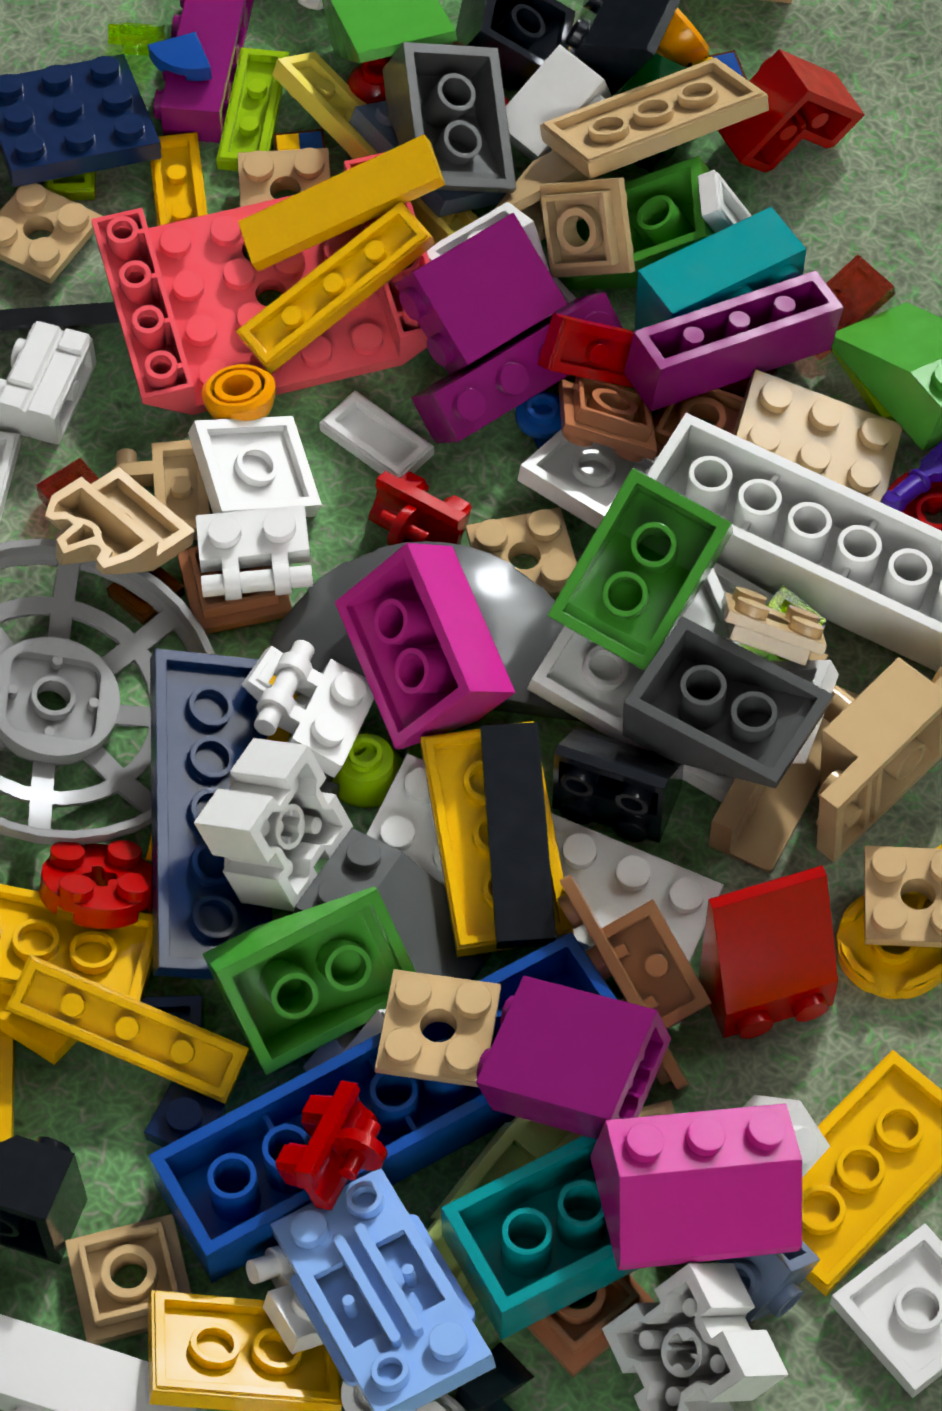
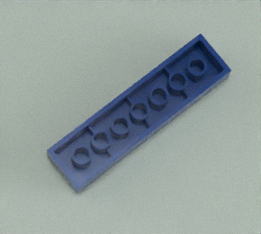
(225, 1174)

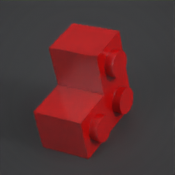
(802, 105)

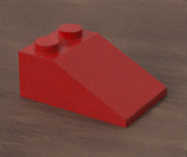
(770, 954)

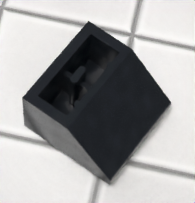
(614, 785)

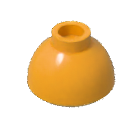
(682, 41)
(239, 393)

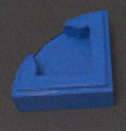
(181, 56)

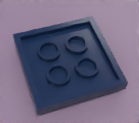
(73, 121)

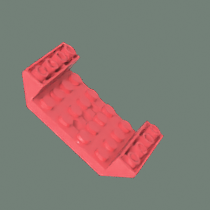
(190, 289)

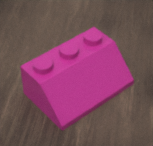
(423, 644)
(700, 1185)

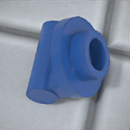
(539, 417)

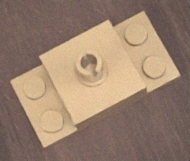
(875, 751)

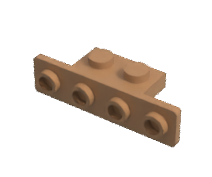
(644, 963)

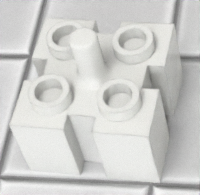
(273, 823)
(695, 1343)

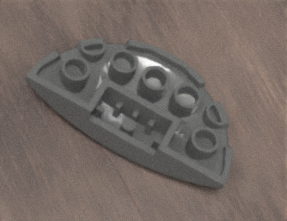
(508, 600)

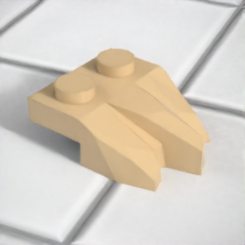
(115, 525)

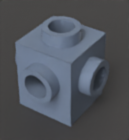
(774, 1280)

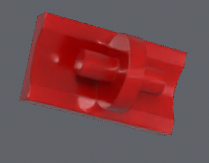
(415, 515)
(340, 1145)

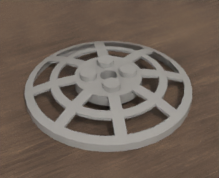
(88, 688)

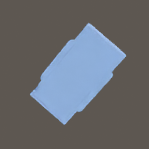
(382, 1297)

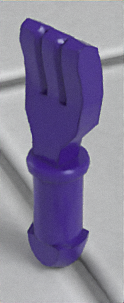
(917, 481)

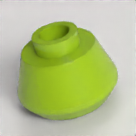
(368, 771)

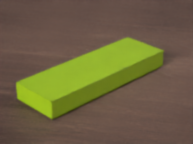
(251, 107)

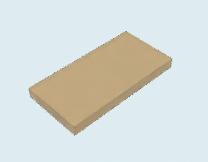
(653, 117)

